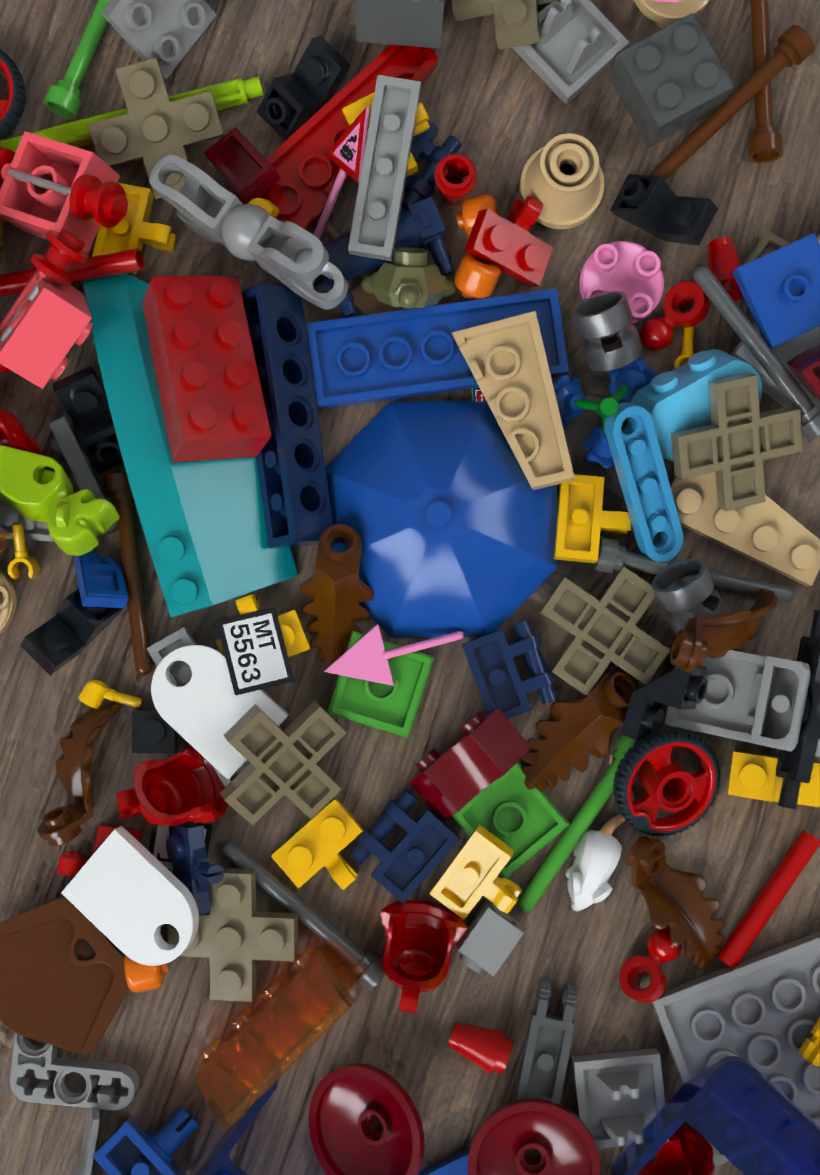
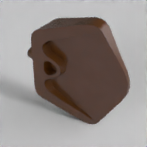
(59, 977)

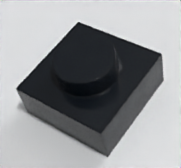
(152, 733)

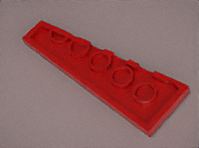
(301, 160)

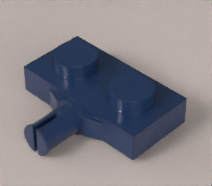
(190, 862)

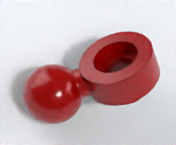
(658, 331)
(660, 951)

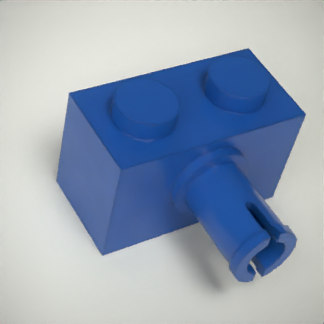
(135, 1152)

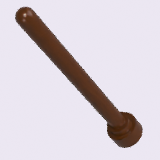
(792, 49)
(765, 142)
(120, 491)

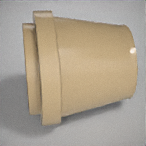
(565, 198)

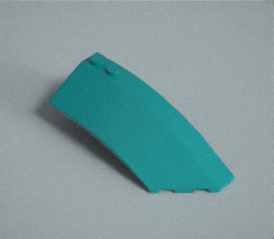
(196, 515)

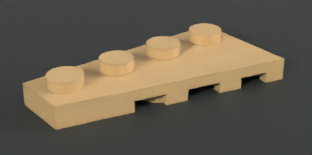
(518, 386)
(755, 531)

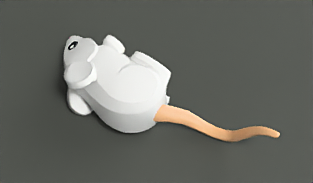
(594, 863)

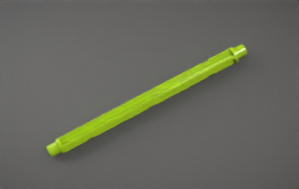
(77, 133)

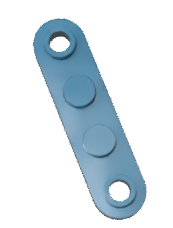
(644, 482)

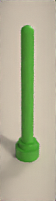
(64, 96)
(575, 830)

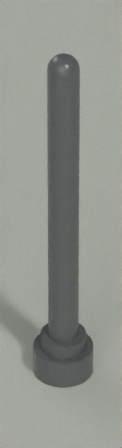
(761, 351)
(614, 557)
(366, 965)

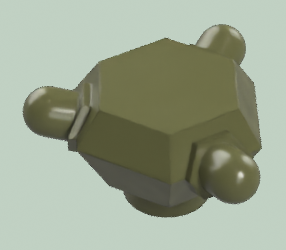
(409, 280)

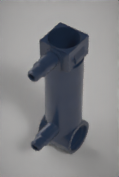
(417, 227)

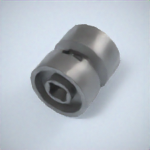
(607, 331)
(686, 591)

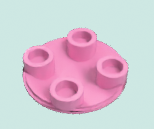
(627, 269)

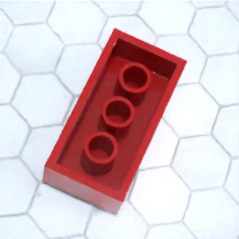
(205, 368)

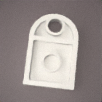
(207, 704)
(131, 897)

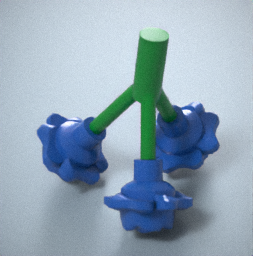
(623, 386)

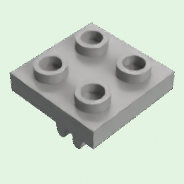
(160, 27)
(573, 46)
(618, 1094)

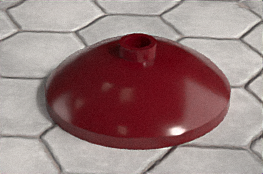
(524, 1124)
(348, 1128)

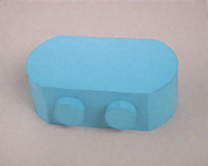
(681, 396)

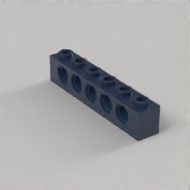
(293, 459)

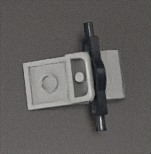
(765, 704)

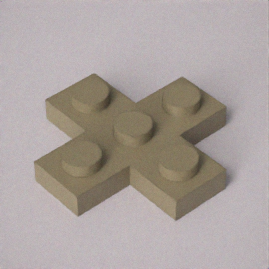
(514, 19)
(154, 122)
(737, 441)
(604, 631)
(282, 762)
(238, 936)

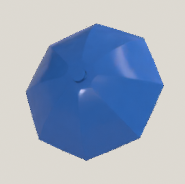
(442, 519)

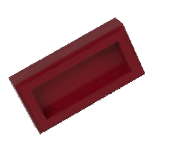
(242, 165)

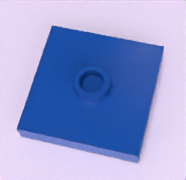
(783, 290)

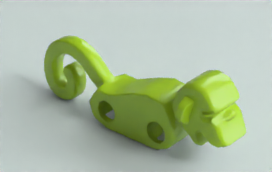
(48, 497)

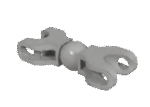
(249, 231)

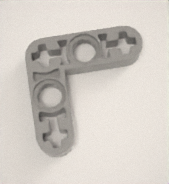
(45, 1062)

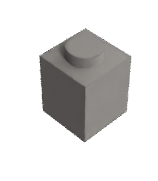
(489, 939)

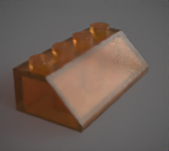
(275, 1032)

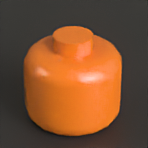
(470, 210)
(476, 277)
(144, 977)

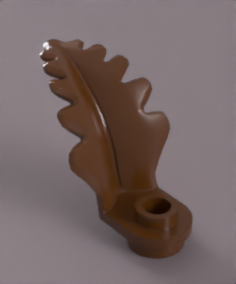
(336, 593)
(719, 633)
(578, 729)
(75, 773)
(676, 901)

